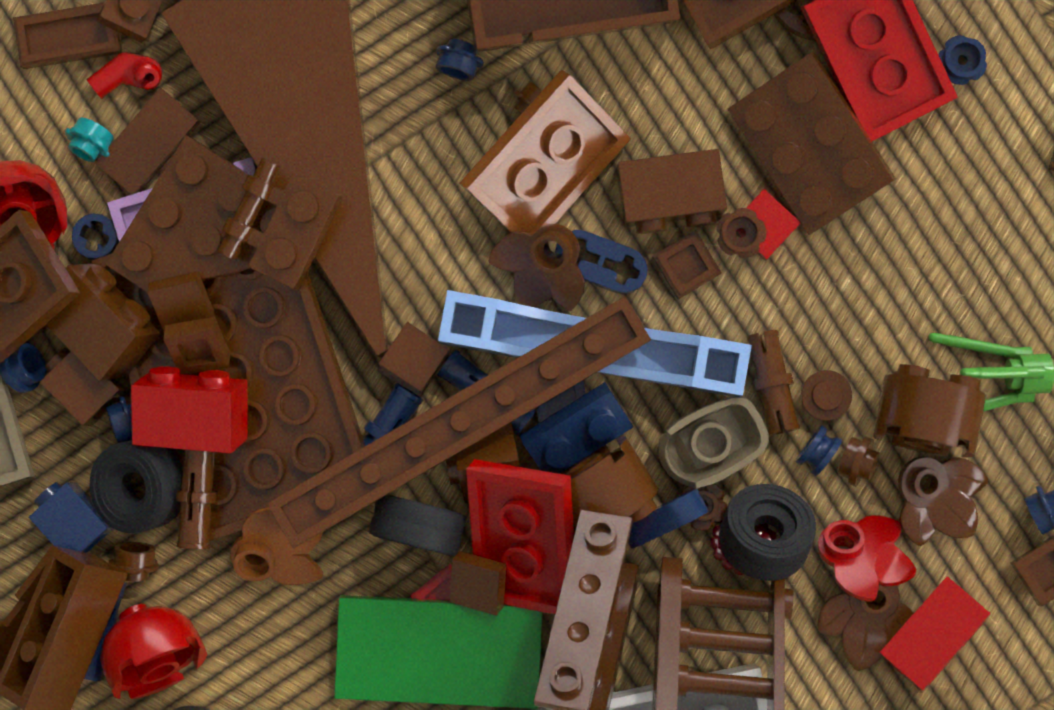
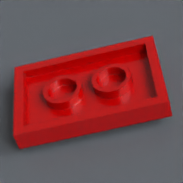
(880, 60)
(527, 524)

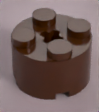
(930, 412)
(612, 483)

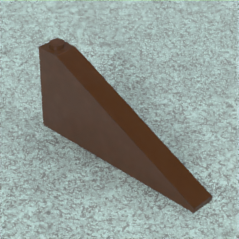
(295, 99)

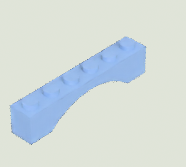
(667, 359)

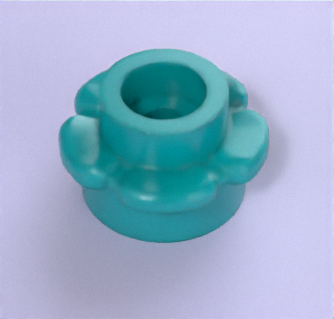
(88, 139)

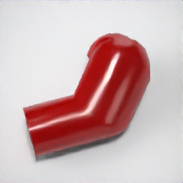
(128, 70)

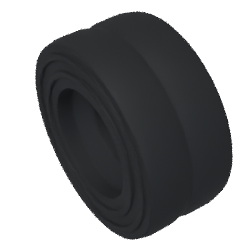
(113, 493)
(417, 525)
(761, 557)

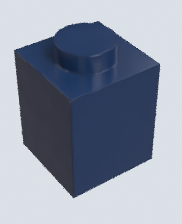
(69, 518)

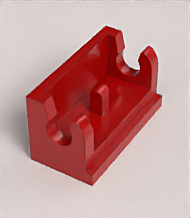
(934, 634)

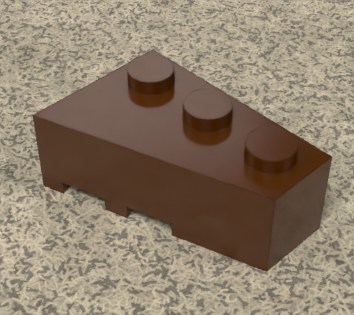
(56, 628)

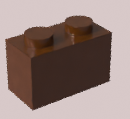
(671, 190)
(103, 324)

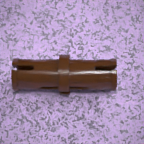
(773, 382)
(196, 499)

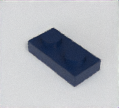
(576, 430)

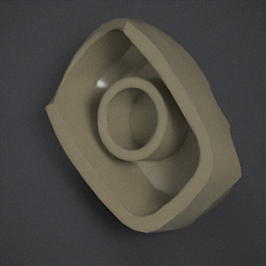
(713, 442)

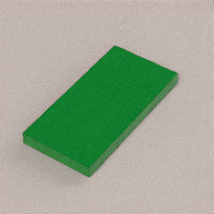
(436, 652)

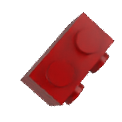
(189, 410)

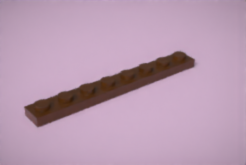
(458, 422)

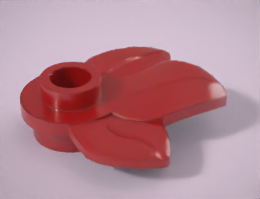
(870, 557)

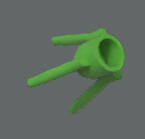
(1025, 372)

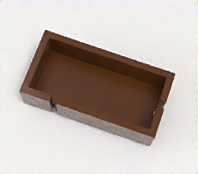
(503, 22)

